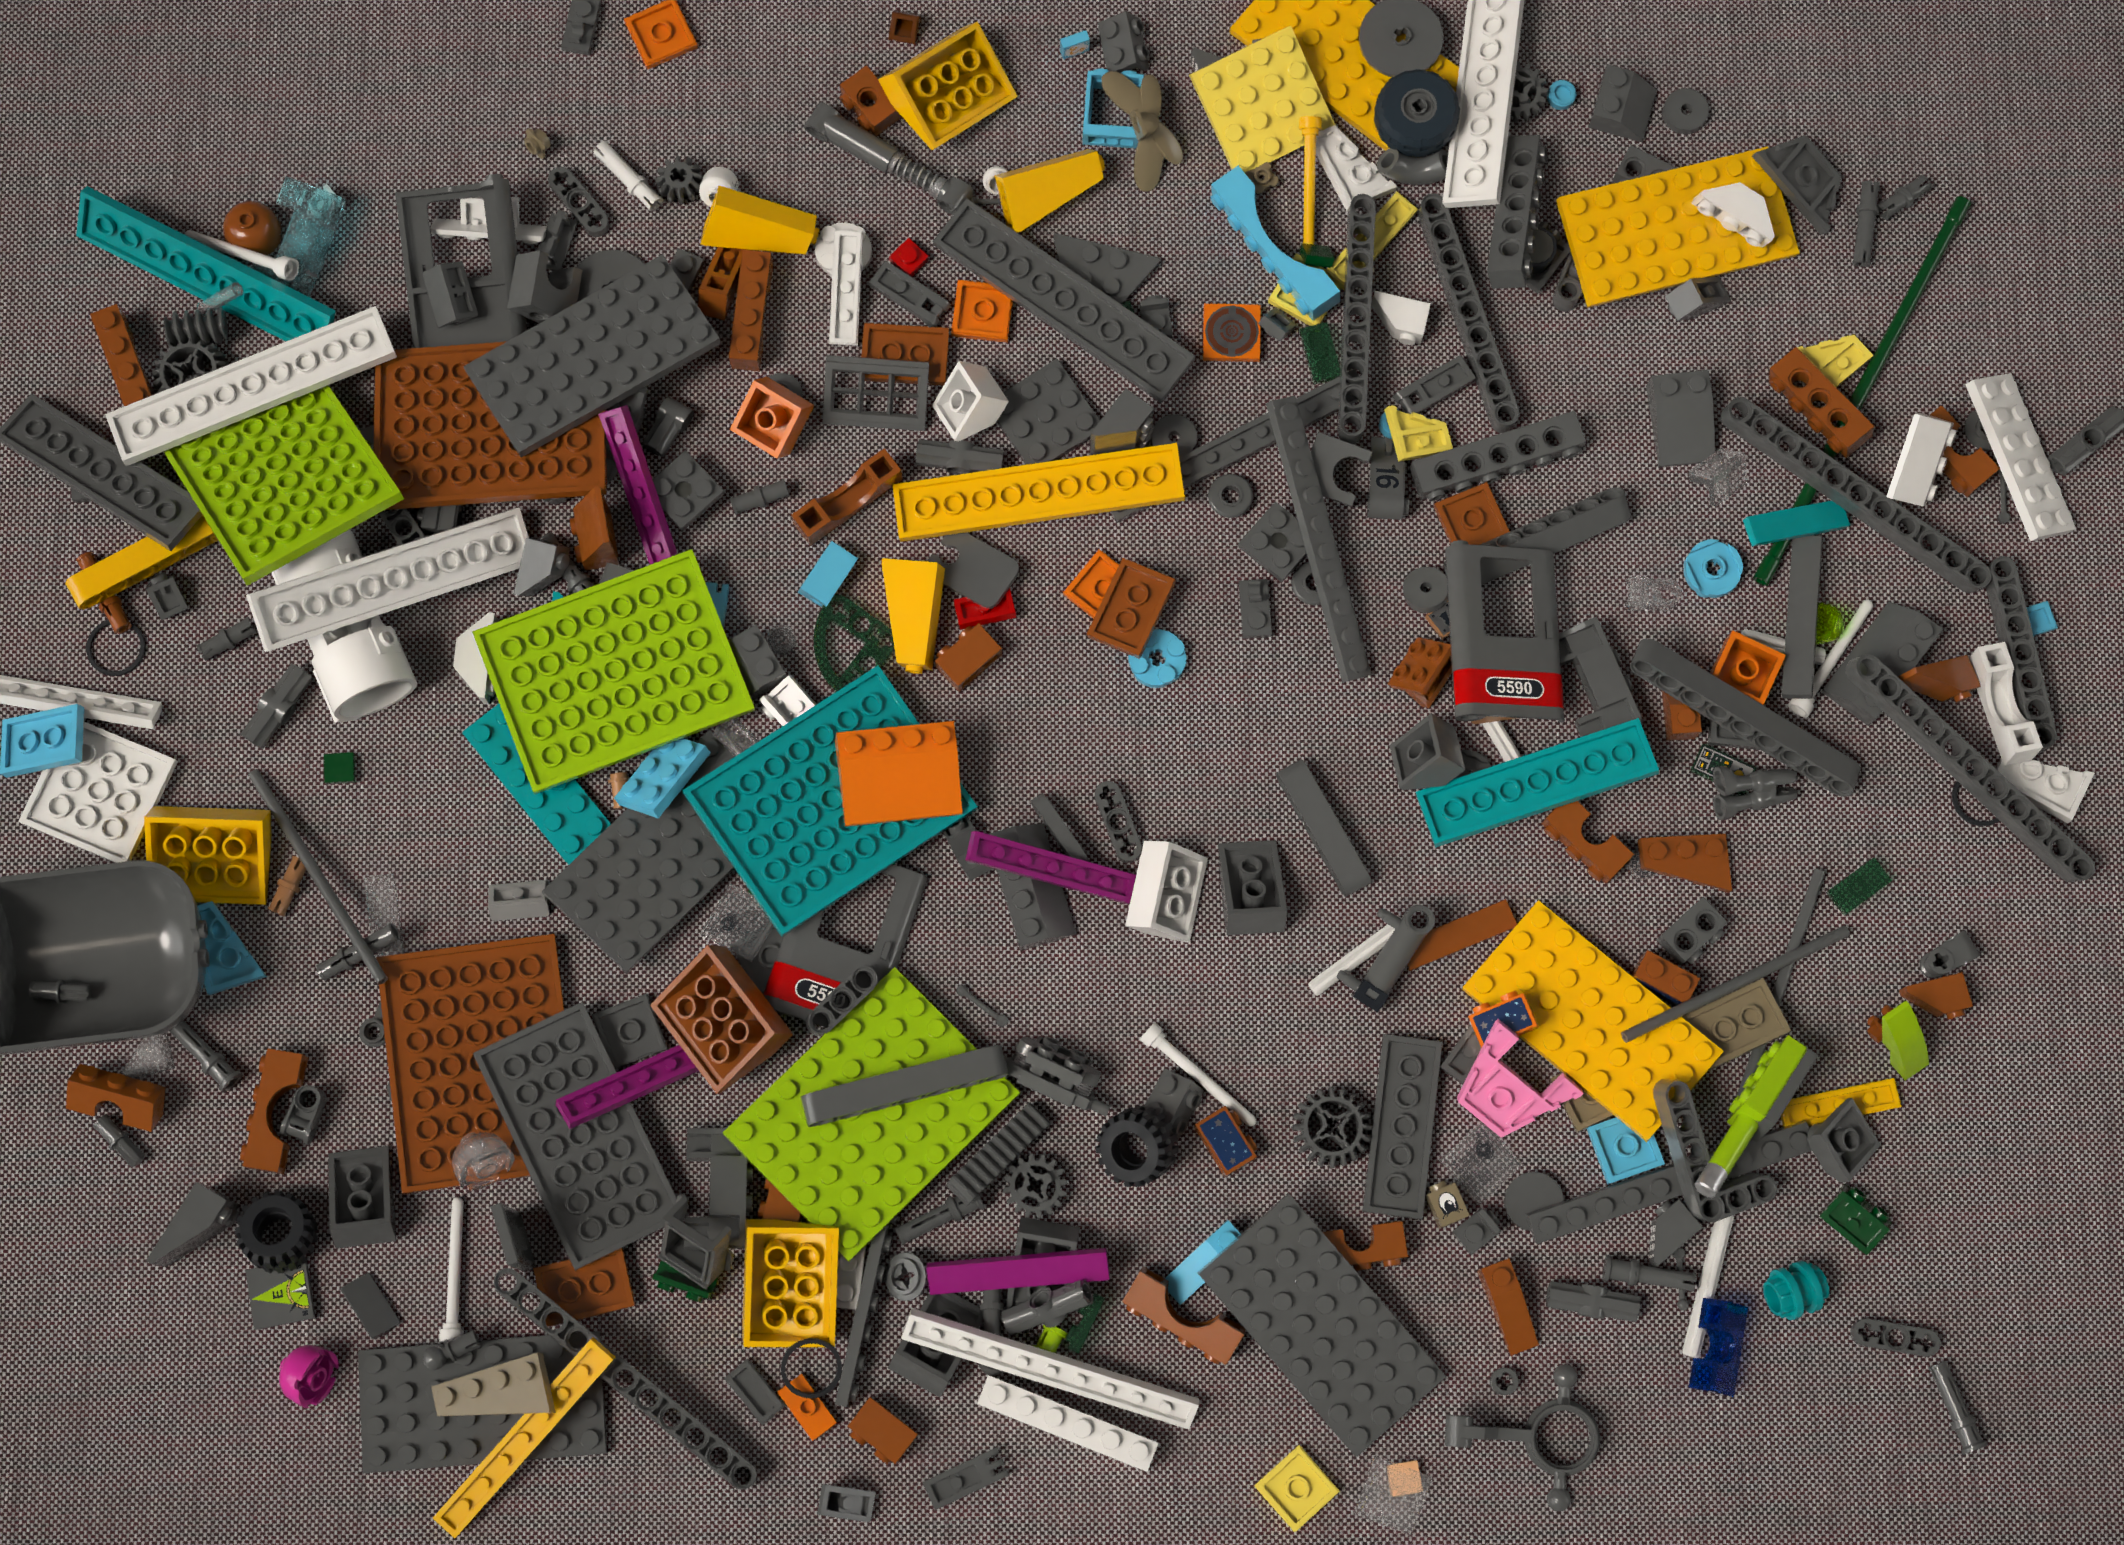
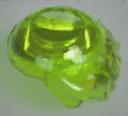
(1829, 624)

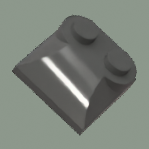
(1843, 1141)

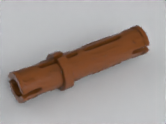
(111, 606)

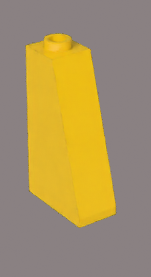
(1043, 187)
(757, 224)
(914, 610)

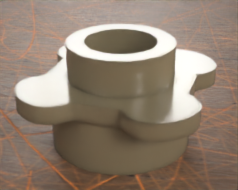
(537, 142)
(1269, 179)

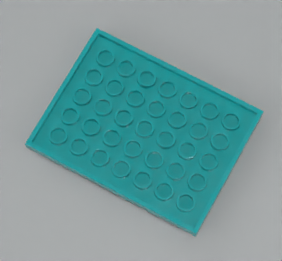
(783, 815)

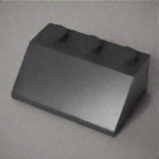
(1124, 426)

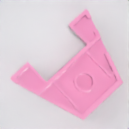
(1500, 1095)

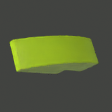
(1904, 1040)

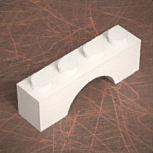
(2013, 734)

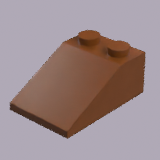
(595, 531)

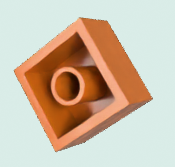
(771, 417)
(1748, 666)

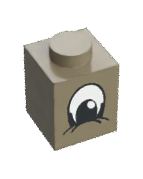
(1446, 1204)

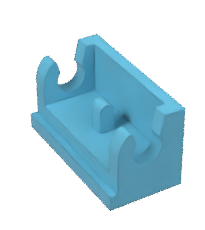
(827, 574)

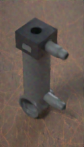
(1392, 959)

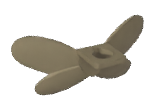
(1153, 137)

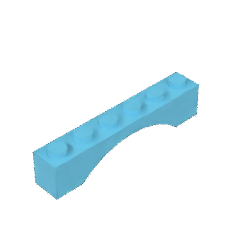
(1308, 285)

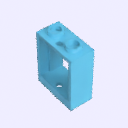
(1107, 134)

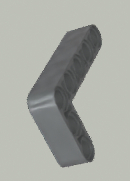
(1689, 1166)

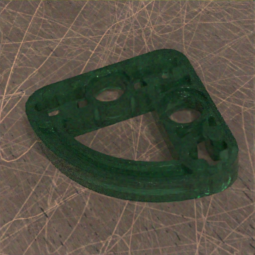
(870, 649)

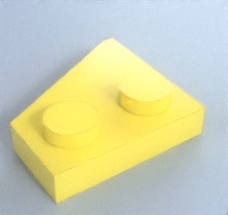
(1838, 358)
(1416, 435)

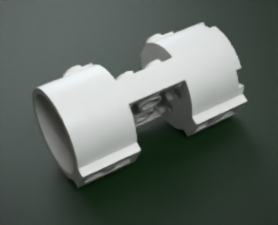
(359, 664)

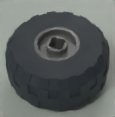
(1416, 113)

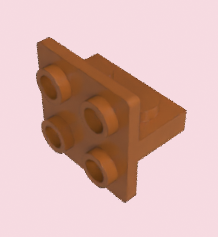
(1423, 670)

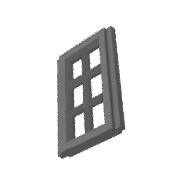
(880, 367)

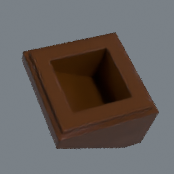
(904, 26)

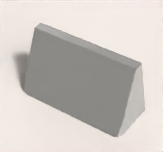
(518, 900)

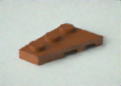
(1690, 857)

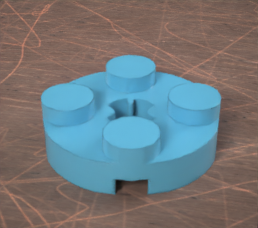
(1727, 576)
(1166, 673)

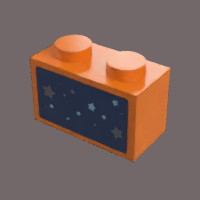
(1512, 1011)

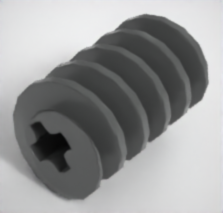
(196, 328)

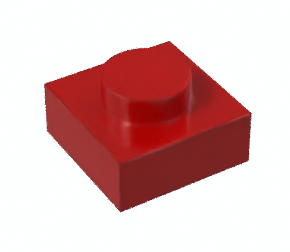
(908, 257)

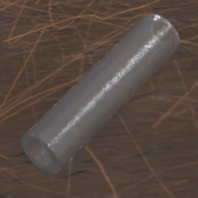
(220, 298)

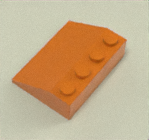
(899, 773)

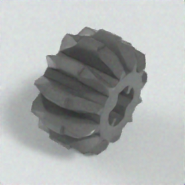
(672, 187)

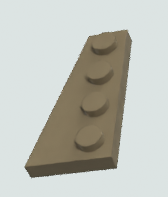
(504, 1389)

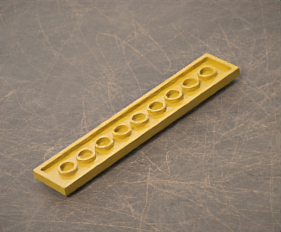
(1038, 492)

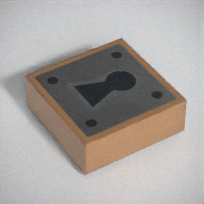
(1440, 621)

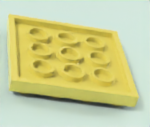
(1258, 99)

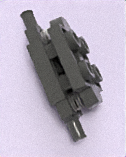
(1056, 1073)

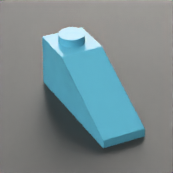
(1184, 1278)

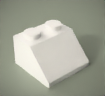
(969, 401)

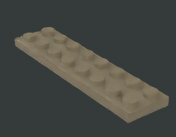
(1734, 1023)

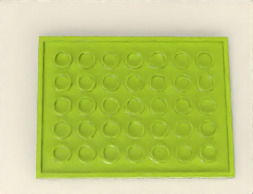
(284, 481)
(613, 671)
(874, 1163)

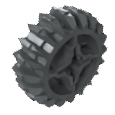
(195, 353)
(1323, 1116)

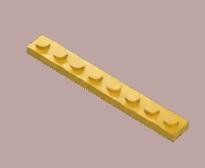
(522, 1439)

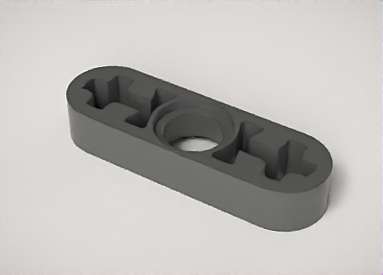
(591, 205)
(1102, 805)
(1057, 828)
(1918, 1333)

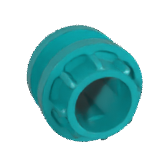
(1796, 1290)

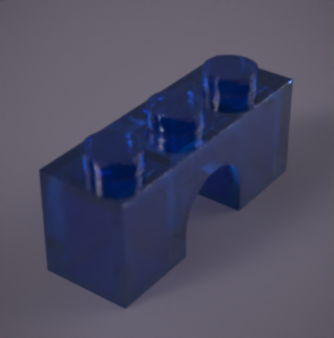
(1726, 1328)

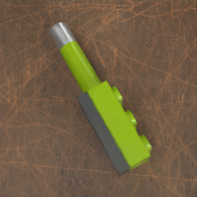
(1757, 1107)

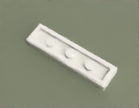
(846, 287)

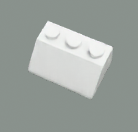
(1921, 459)
(1166, 891)

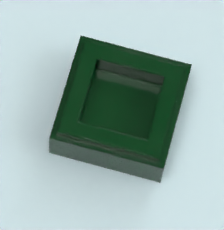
(1316, 255)
(339, 768)

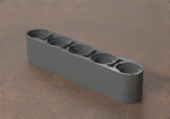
(1323, 828)

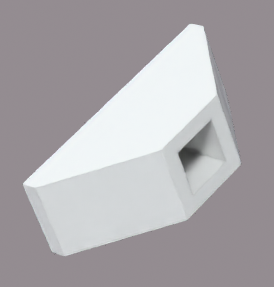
(1739, 211)
(469, 661)

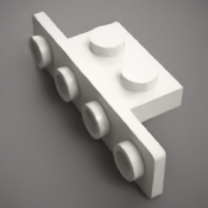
(474, 225)

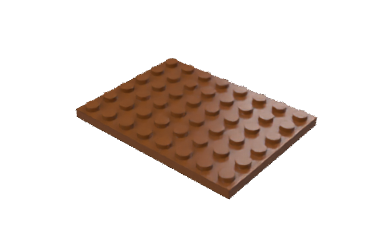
(451, 450)
(434, 1018)

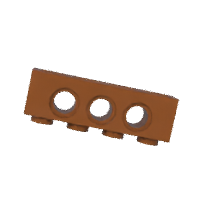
(1798, 367)

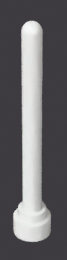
(283, 266)
(1804, 707)
(1156, 1038)
(452, 1328)

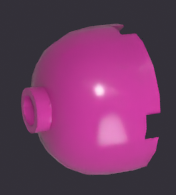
(307, 1374)

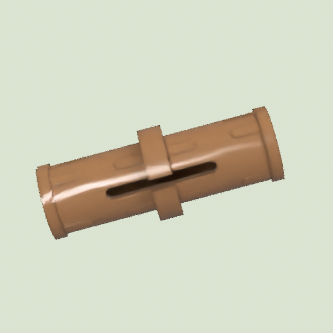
(288, 887)

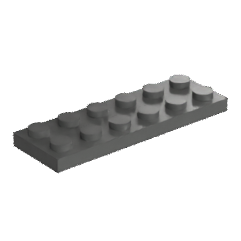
(1402, 1127)

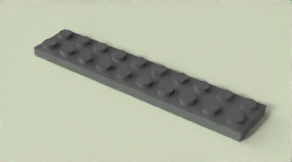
(1064, 300)

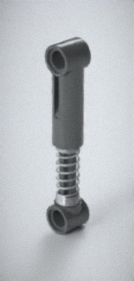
(829, 125)

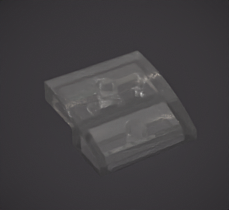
(1393, 1495)

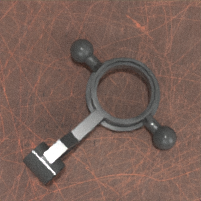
(1461, 1431)

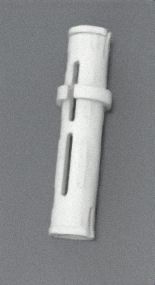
(636, 184)

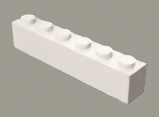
(1067, 1423)

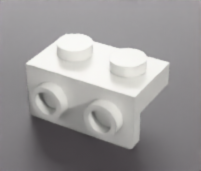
(786, 701)

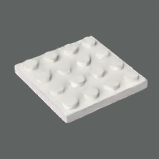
(103, 797)

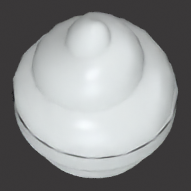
(989, 179)

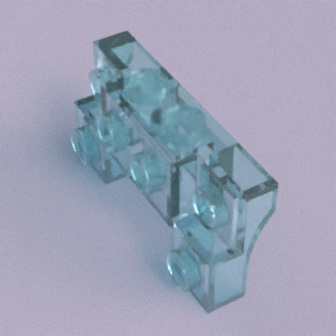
(308, 231)

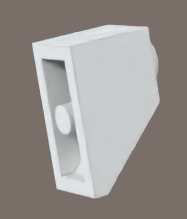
(1402, 316)

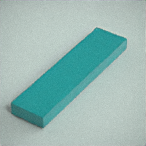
(1795, 523)

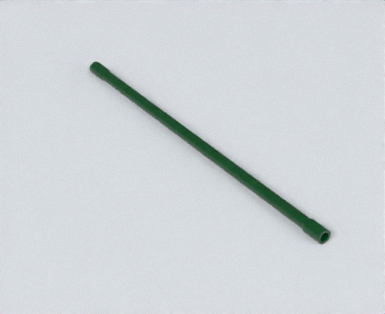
(1952, 221)

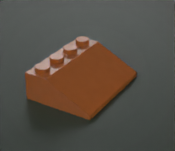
(720, 1018)

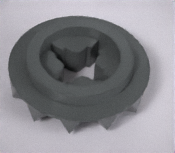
(897, 1268)

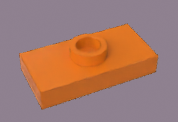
(809, 1412)

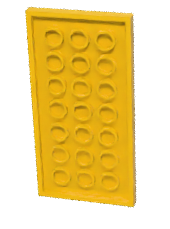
(1331, 46)
(1653, 238)
(1582, 1009)

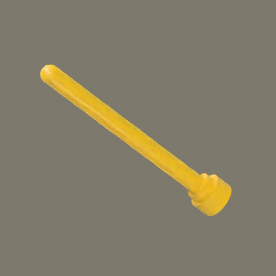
(1310, 129)

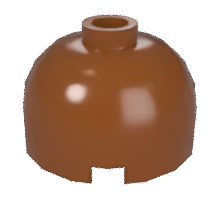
(252, 227)

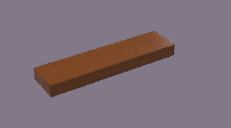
(1463, 933)

